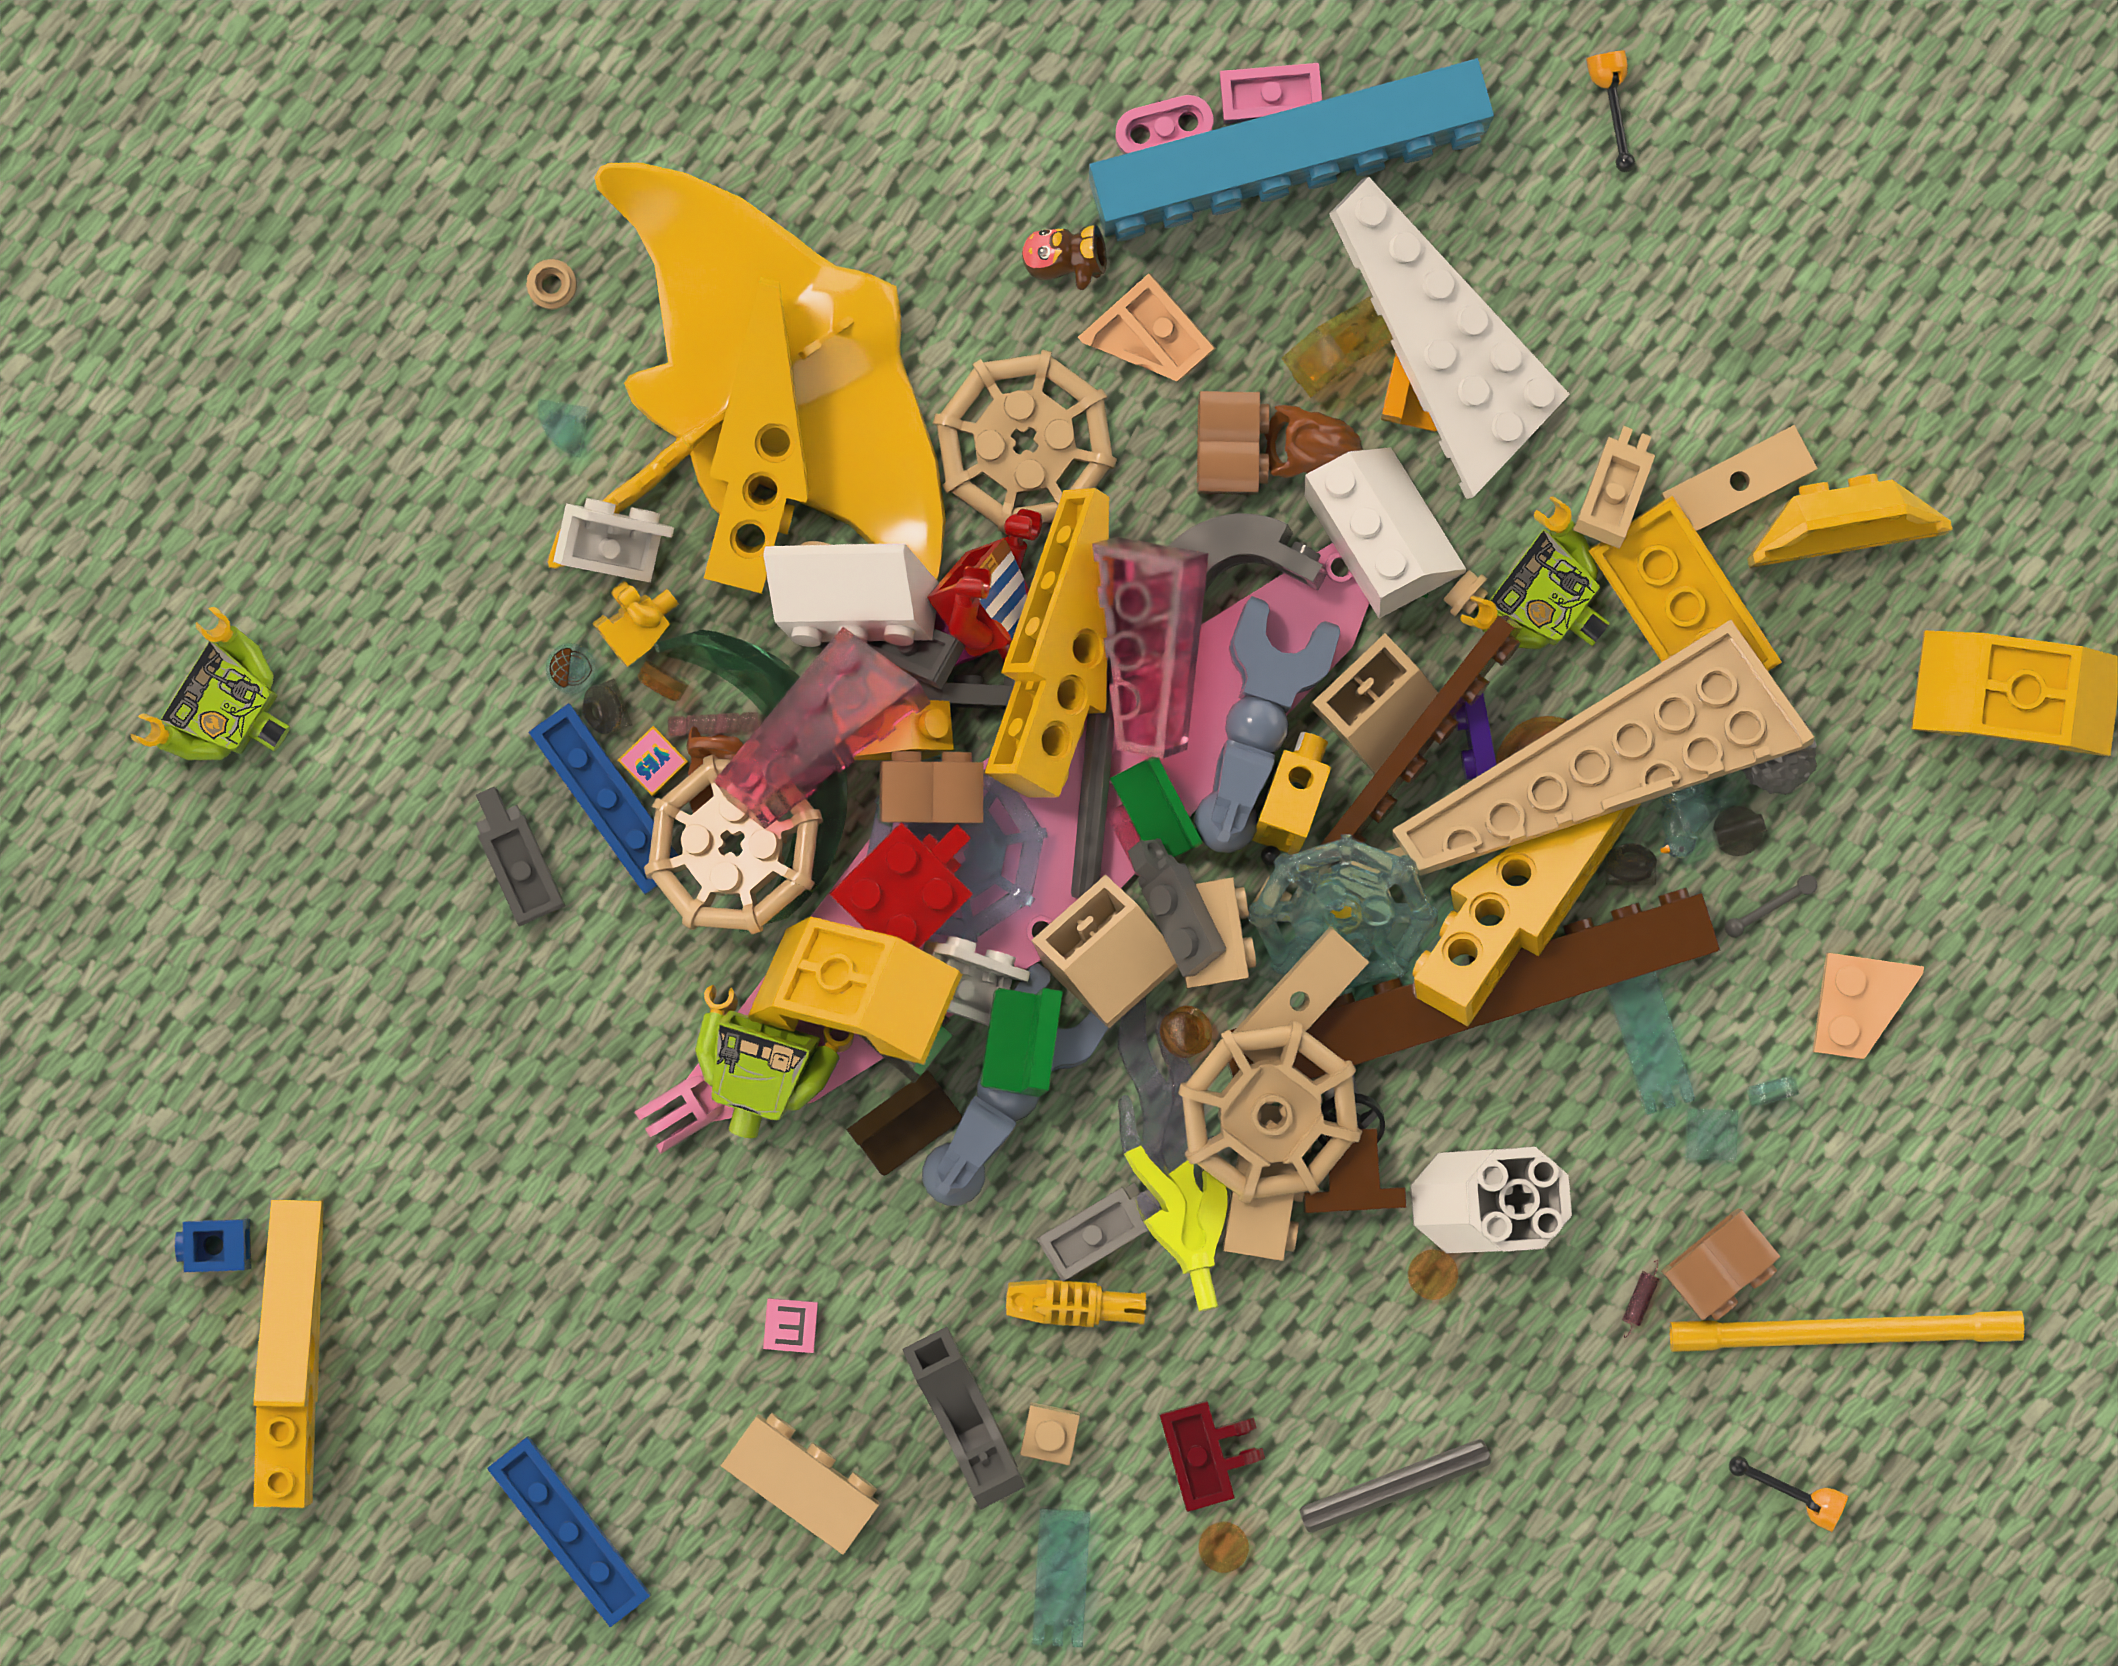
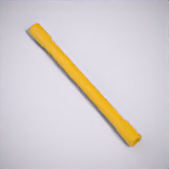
(1979, 1326)

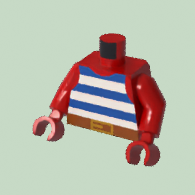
(987, 589)

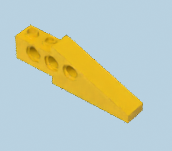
(759, 400)
(1056, 654)
(1557, 873)
(288, 1356)

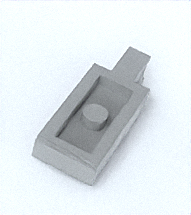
(1094, 1232)

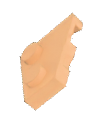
(1150, 332)
(1859, 1002)

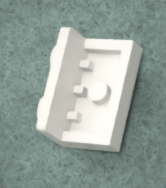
(610, 542)
(979, 976)

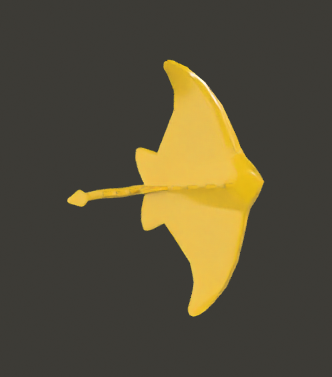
(855, 404)

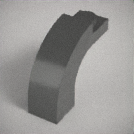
(1251, 539)
(964, 1417)

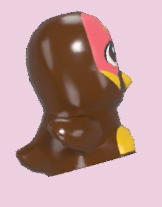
(1059, 252)

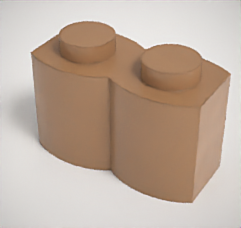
(1230, 443)
(931, 790)
(1722, 1265)

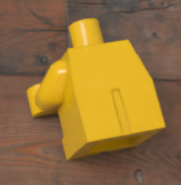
(637, 623)

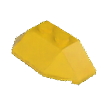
(1846, 520)

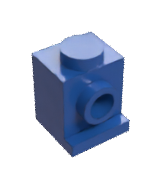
(236, 1251)

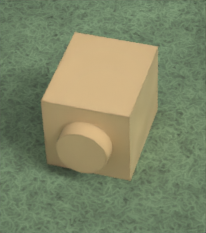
(1050, 1433)

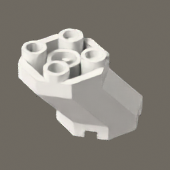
(1491, 1200)

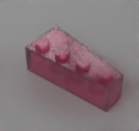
(1153, 633)
(818, 728)

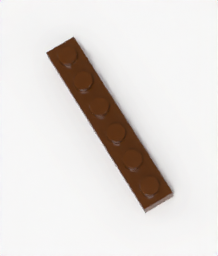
(1433, 725)

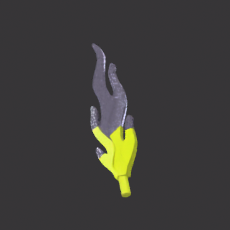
(1189, 1217)

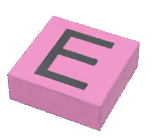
(790, 1325)

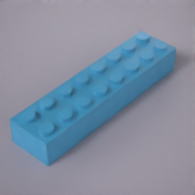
(1291, 149)

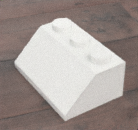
(1381, 528)
(863, 587)

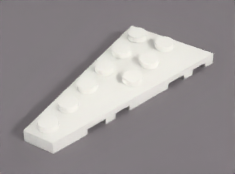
(1455, 350)

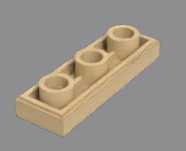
(1765, 468)
(1318, 974)

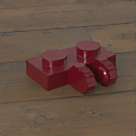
(1198, 1454)

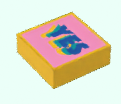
(653, 761)

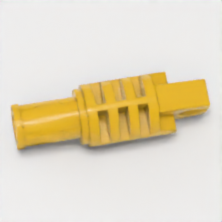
(1072, 1303)

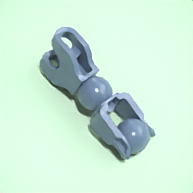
(1257, 723)
(956, 1170)

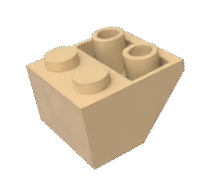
(1375, 702)
(1226, 908)
(1105, 951)

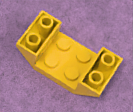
(2017, 690)
(857, 985)

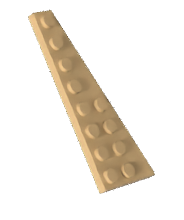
(1661, 733)

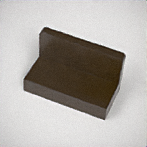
(905, 1123)

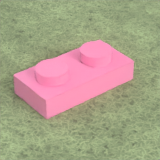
(1268, 90)

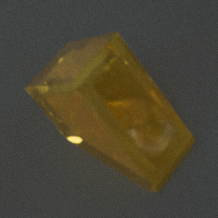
(1337, 347)

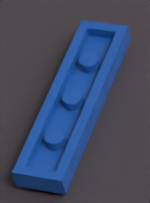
(599, 790)
(569, 1531)

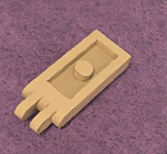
(1615, 489)

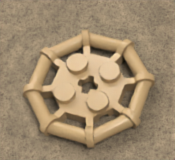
(1019, 412)
(728, 873)
(1262, 1084)

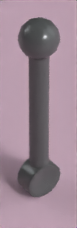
(1805, 885)

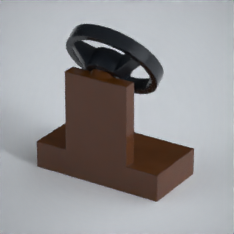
(1355, 1177)

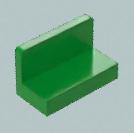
(1155, 806)
(1021, 1041)

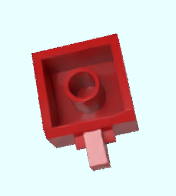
(906, 885)

